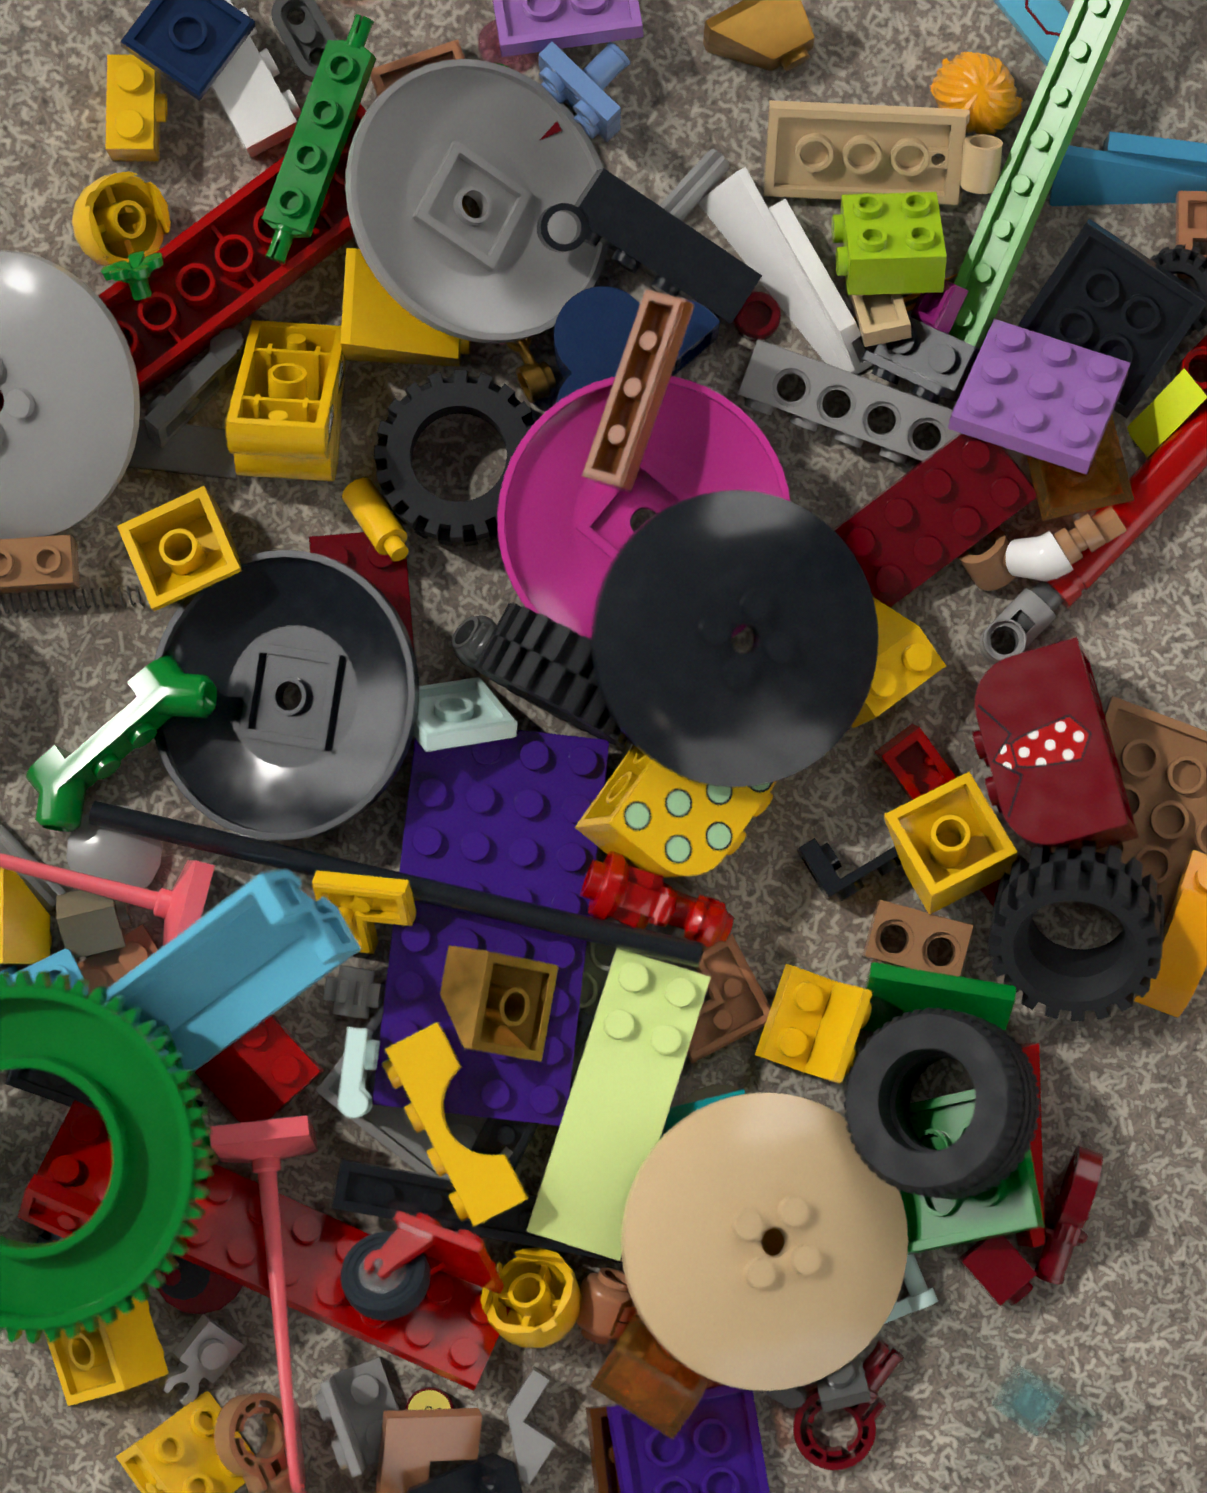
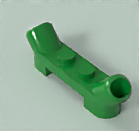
(65, 776)

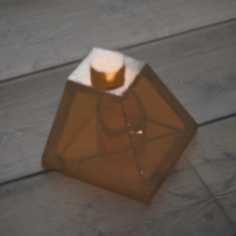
(1070, 492)

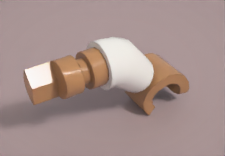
(1040, 556)

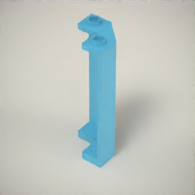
(238, 965)

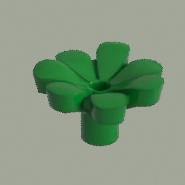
(134, 272)

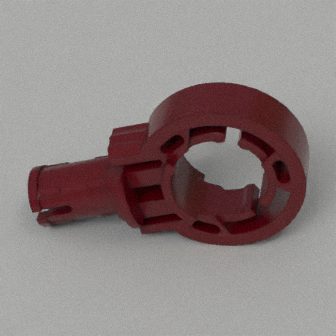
(1070, 1214)
(876, 1375)

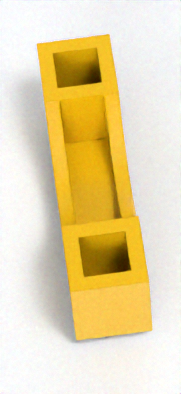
(425, 1069)

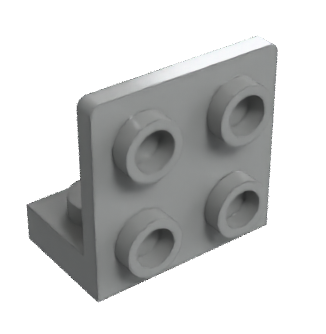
(356, 1406)

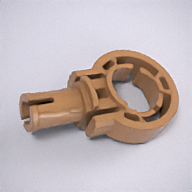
(269, 1467)

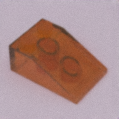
(649, 1380)

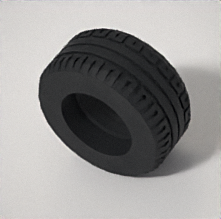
(882, 1091)

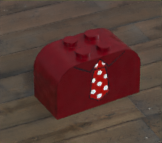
(1051, 750)

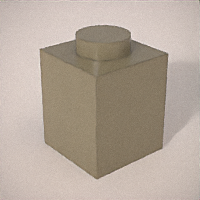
(91, 922)

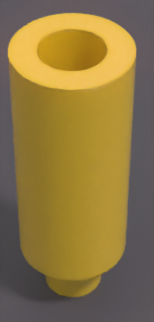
(376, 518)

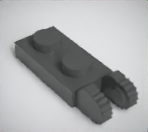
(195, 387)

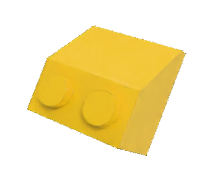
(180, 548)
(902, 662)
(950, 842)
(109, 1357)

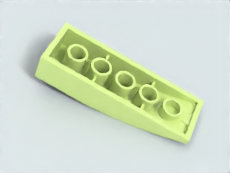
(617, 1100)

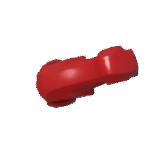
(643, 898)

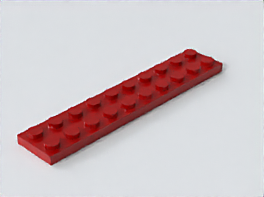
(442, 1334)

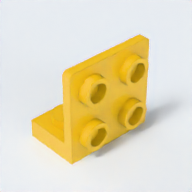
(814, 1024)
(182, 1454)

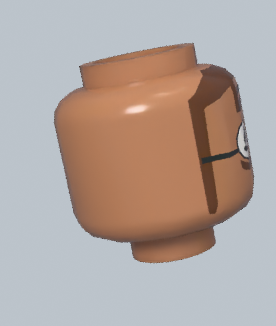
(605, 1305)

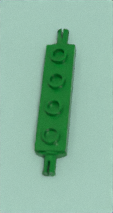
(319, 138)

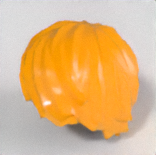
(978, 85)

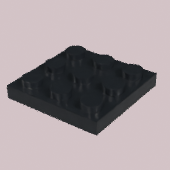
(1116, 305)

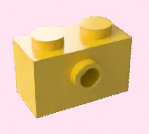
(133, 109)

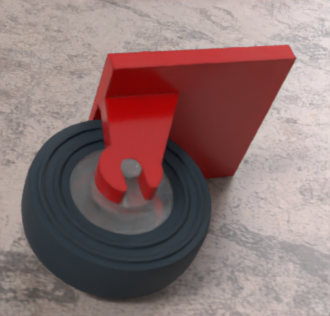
(392, 1270)

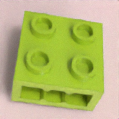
(890, 243)

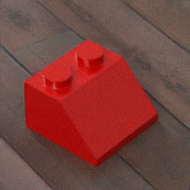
(260, 1072)

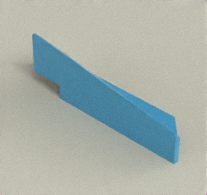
(1130, 171)

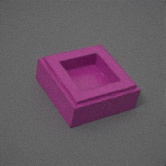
(941, 308)

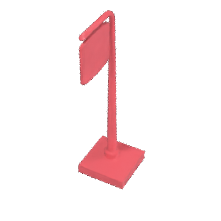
(178, 906)
(264, 1146)

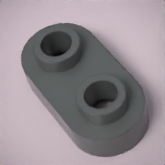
(304, 38)

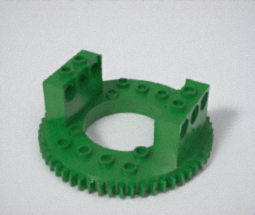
(156, 1151)

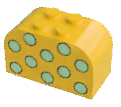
(669, 820)

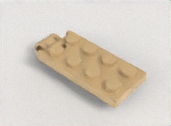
(875, 150)

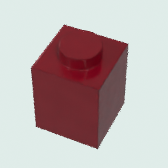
(999, 1269)

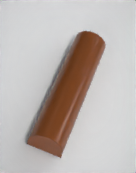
(638, 390)

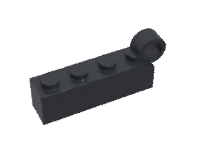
(656, 243)

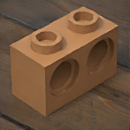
(39, 564)
(919, 931)

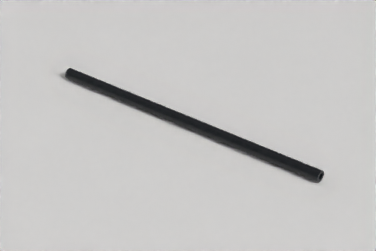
(423, 889)

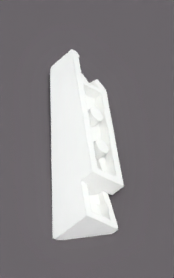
(789, 266)

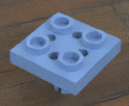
(584, 88)

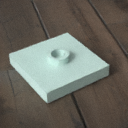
(461, 715)

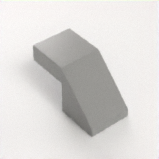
(530, 1442)

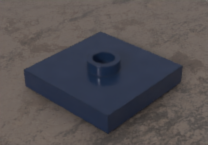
(188, 40)

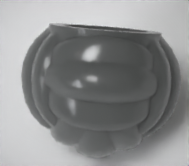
(472, 638)

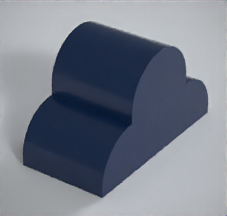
(596, 329)

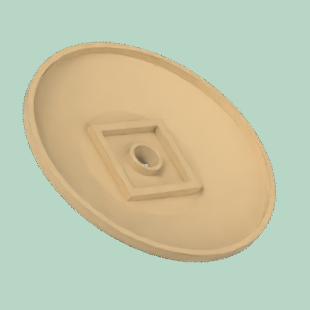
(699, 1255)

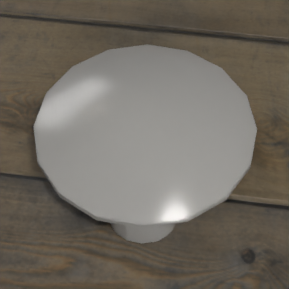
(113, 854)

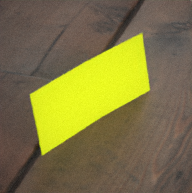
(1166, 412)

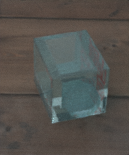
(1027, 1400)

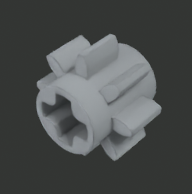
(353, 992)

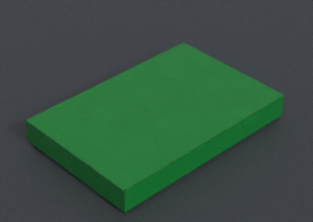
(908, 989)

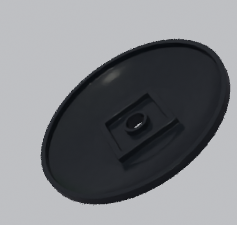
(669, 649)
(358, 677)

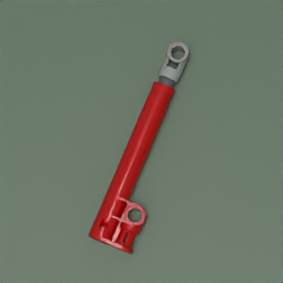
(1153, 488)

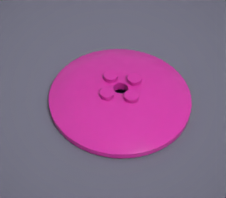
(566, 529)

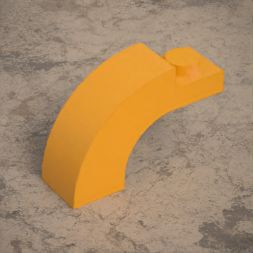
(1183, 943)

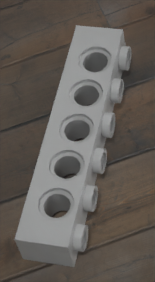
(772, 362)

